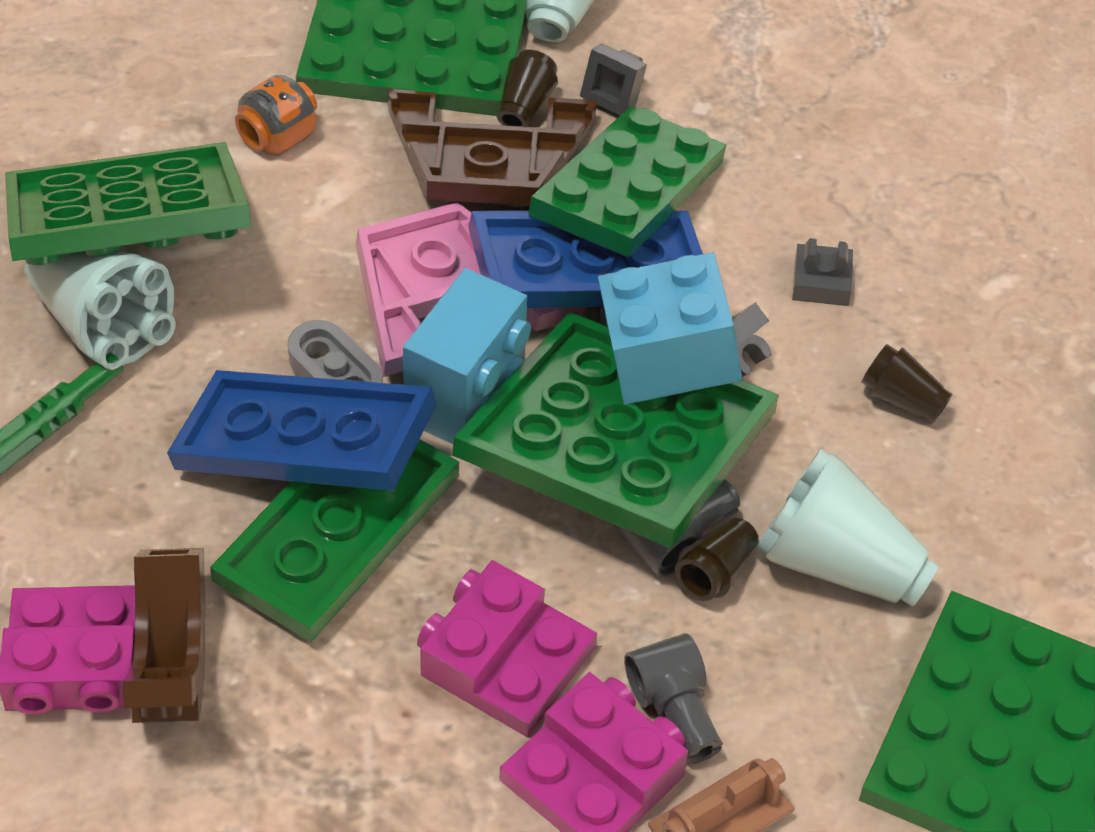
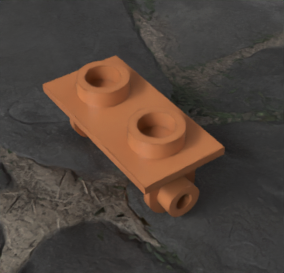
(737, 803)

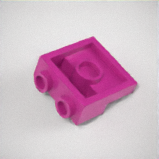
(503, 647)
(67, 648)
(597, 760)

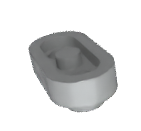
(341, 359)

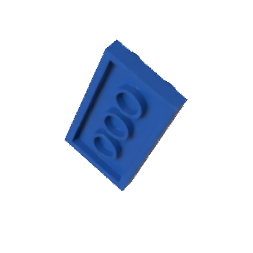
(559, 266)
(303, 429)

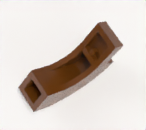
(169, 636)

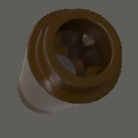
(526, 87)
(906, 384)
(714, 561)

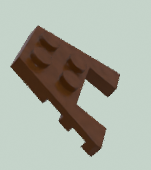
(486, 160)

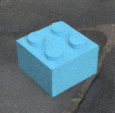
(670, 328)
(467, 349)

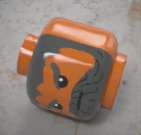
(276, 115)

